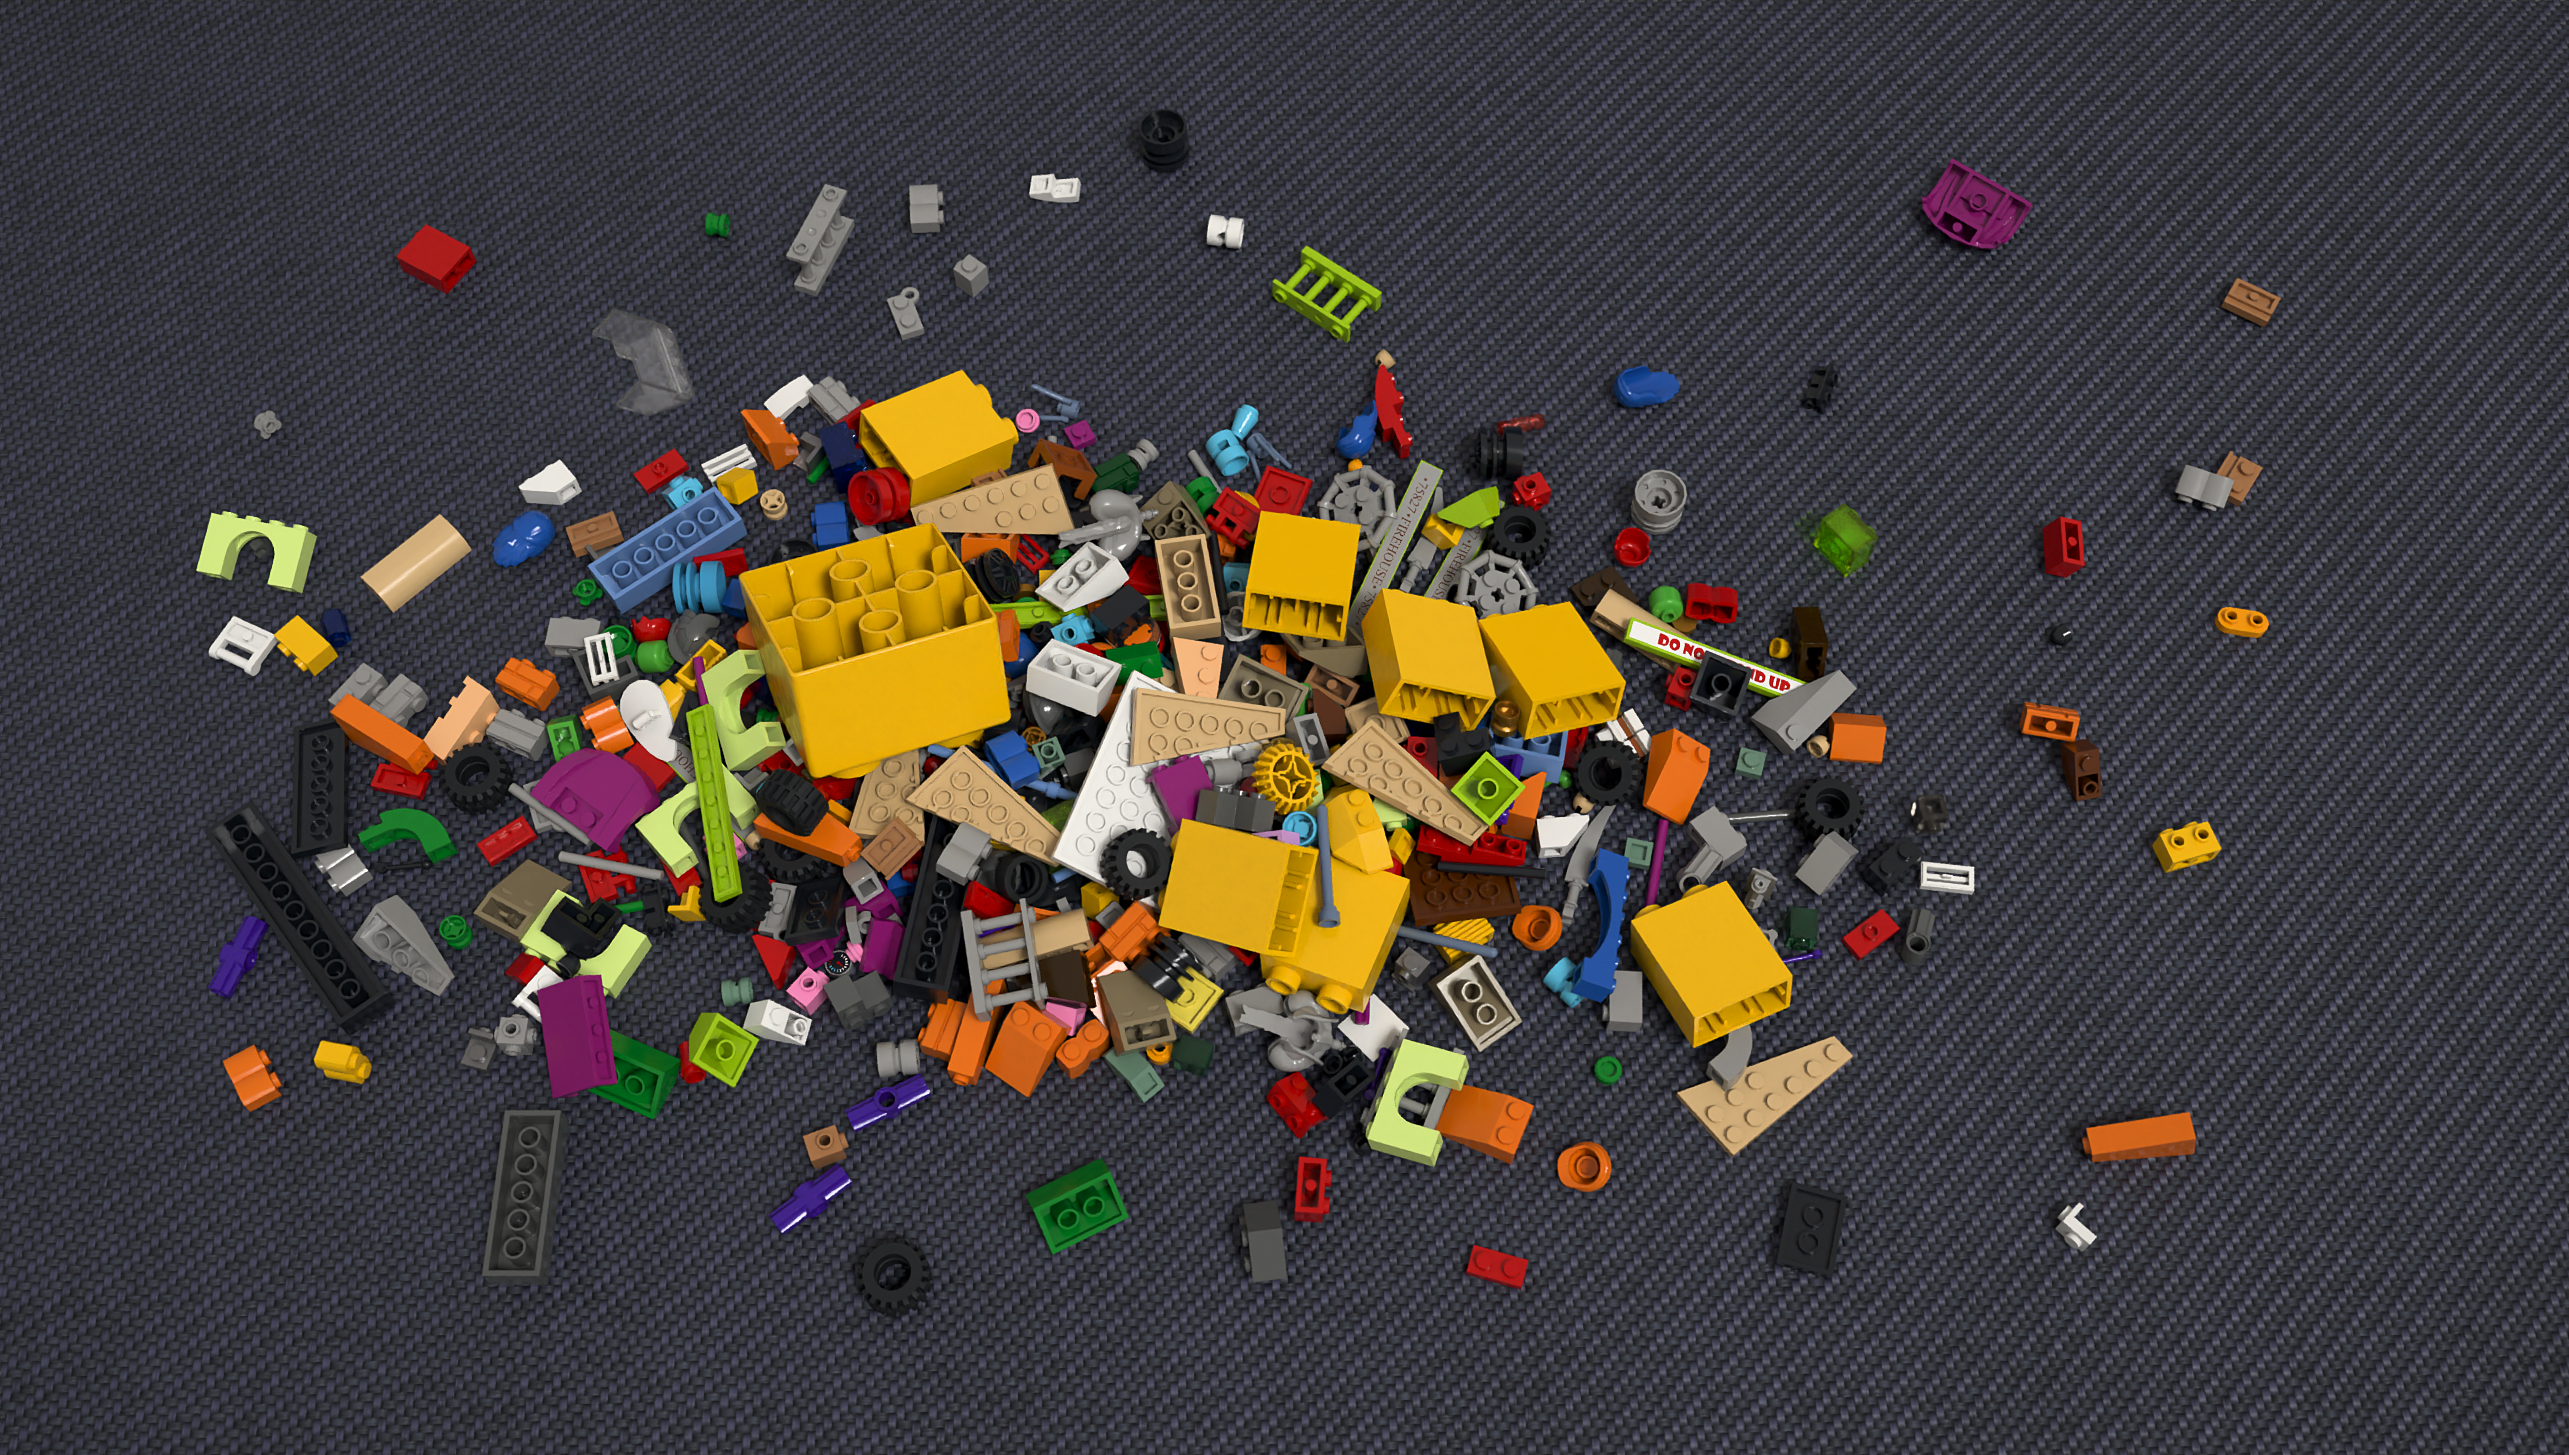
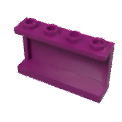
(577, 1035)

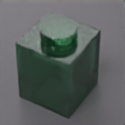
(1801, 928)
(1192, 1055)

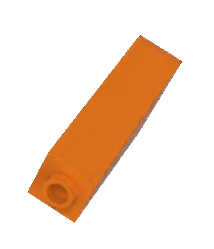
(381, 735)
(828, 841)
(975, 1040)
(2141, 1138)

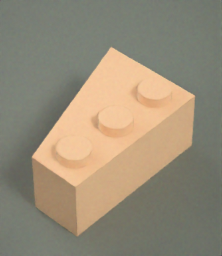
(1197, 666)
(464, 722)

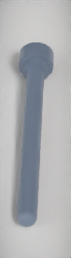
(1328, 915)
(1448, 942)

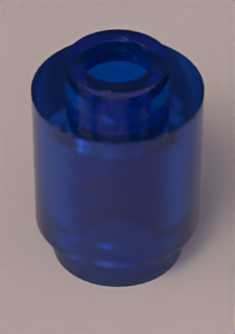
(335, 628)

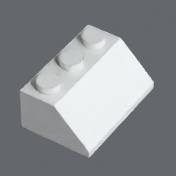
(1072, 677)

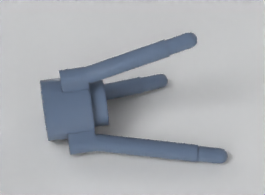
(1067, 407)
(1261, 448)

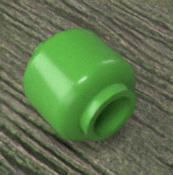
(1666, 603)
(653, 657)

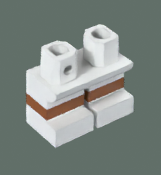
(1627, 730)

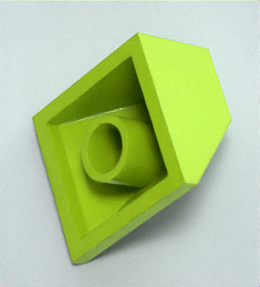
(1474, 509)
(1488, 788)
(720, 1047)

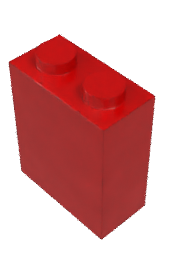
(436, 259)

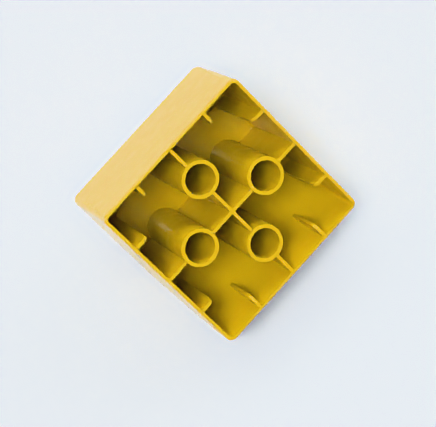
(877, 650)

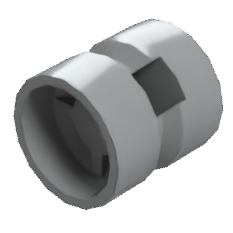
(896, 1058)

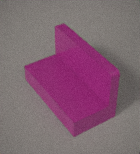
(882, 947)

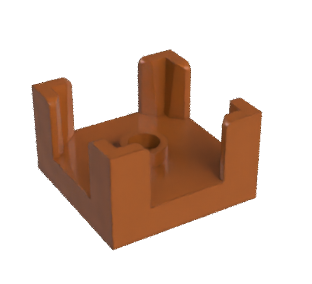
(1066, 462)

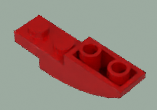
(1389, 417)
(1487, 849)

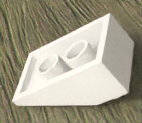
(1083, 579)

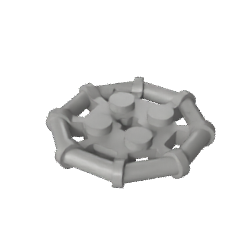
(1363, 497)
(1494, 581)

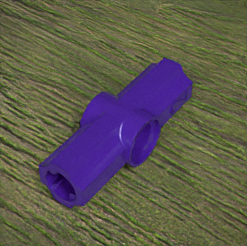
(238, 956)
(871, 1110)
(810, 1199)

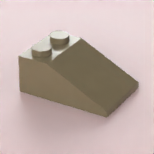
(1341, 657)
(1263, 686)
(1475, 1001)

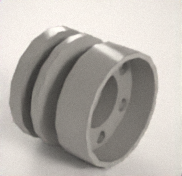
(1658, 501)

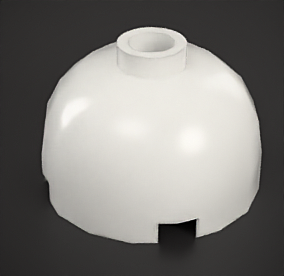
(1233, 621)

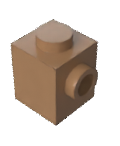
(826, 1146)

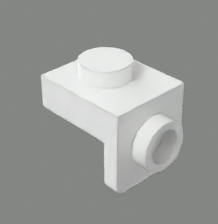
(2073, 1231)

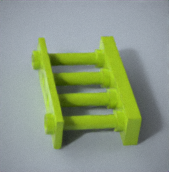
(1329, 274)

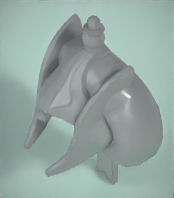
(1117, 525)
(1303, 1033)

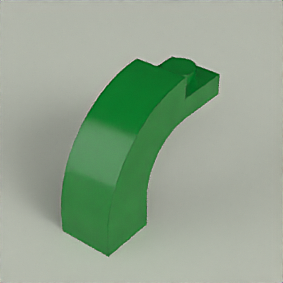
(410, 824)

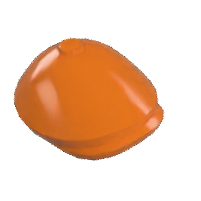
(1537, 927)
(1584, 1167)

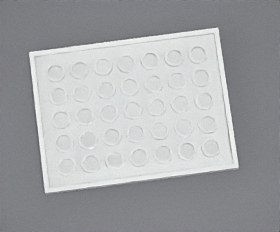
(1119, 799)

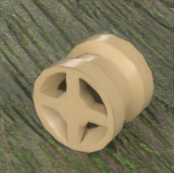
(774, 498)

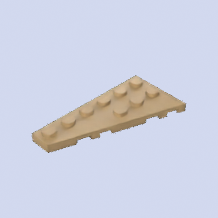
(1011, 505)
(1182, 724)
(1391, 774)
(974, 794)
(885, 796)
(1762, 1093)

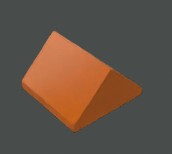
(1856, 738)

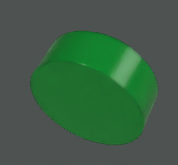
(1607, 1070)

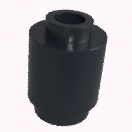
(1042, 634)

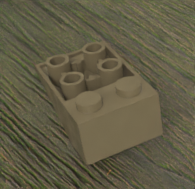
(1177, 514)
(519, 900)
(1135, 1013)

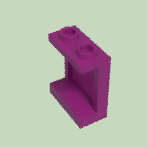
(1180, 788)

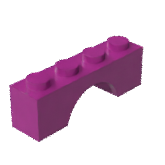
(821, 951)

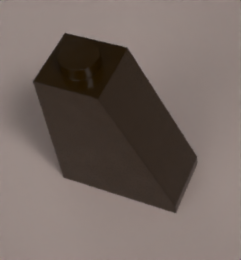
(1808, 643)
(1066, 979)

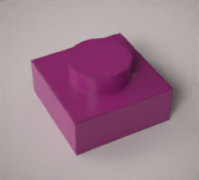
(1080, 435)

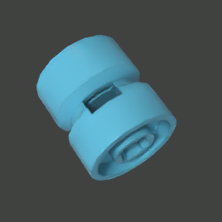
(1227, 452)
(1305, 825)
(1560, 980)

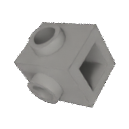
(516, 1035)

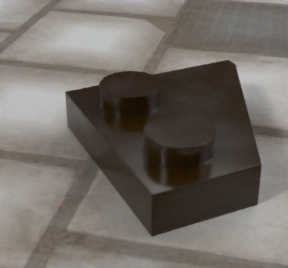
(1593, 589)

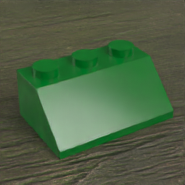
(642, 1075)
(1077, 1205)

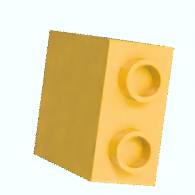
(938, 436)
(1301, 576)
(1426, 658)
(1550, 669)
(1237, 888)
(1347, 959)
(1710, 963)

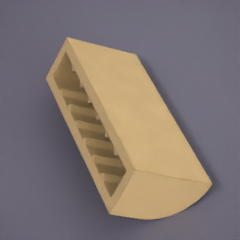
(416, 563)
(1613, 616)
(1052, 937)

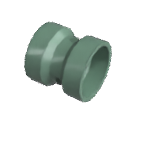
(737, 991)

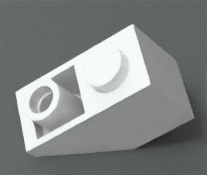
(551, 486)
(1558, 834)
(777, 1023)

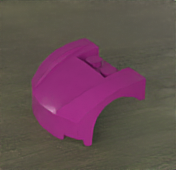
(1974, 208)
(598, 794)

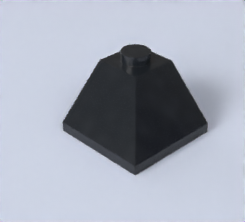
(1720, 686)

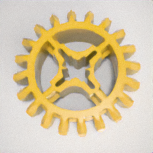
(1292, 772)

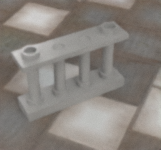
(820, 240)
(978, 952)
(1430, 1112)

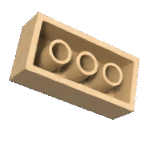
(1188, 587)

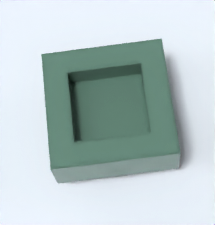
(1750, 763)
(1638, 852)

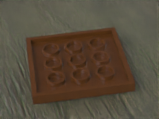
(1453, 896)

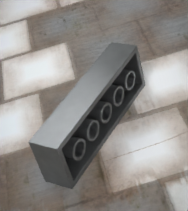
(525, 1197)

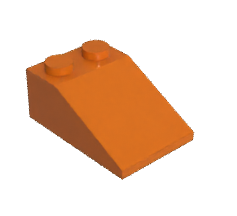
(1674, 774)
(1026, 1046)
(1485, 1121)

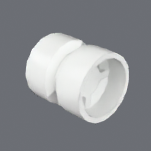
(1225, 231)

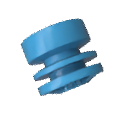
(694, 588)

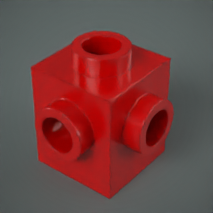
(1531, 491)
(1679, 688)

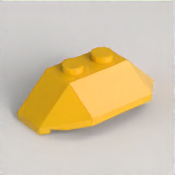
(1356, 830)

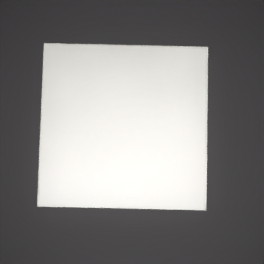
(1378, 1033)

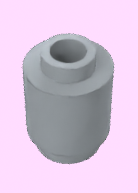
(1223, 771)

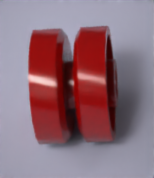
(878, 496)

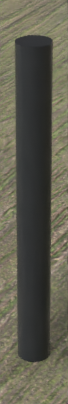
(1218, 574)
(1488, 869)

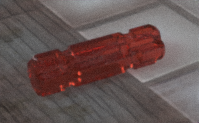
(1537, 421)

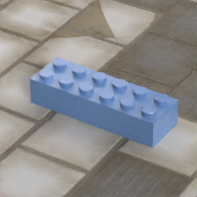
(648, 559)

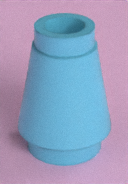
(1244, 421)

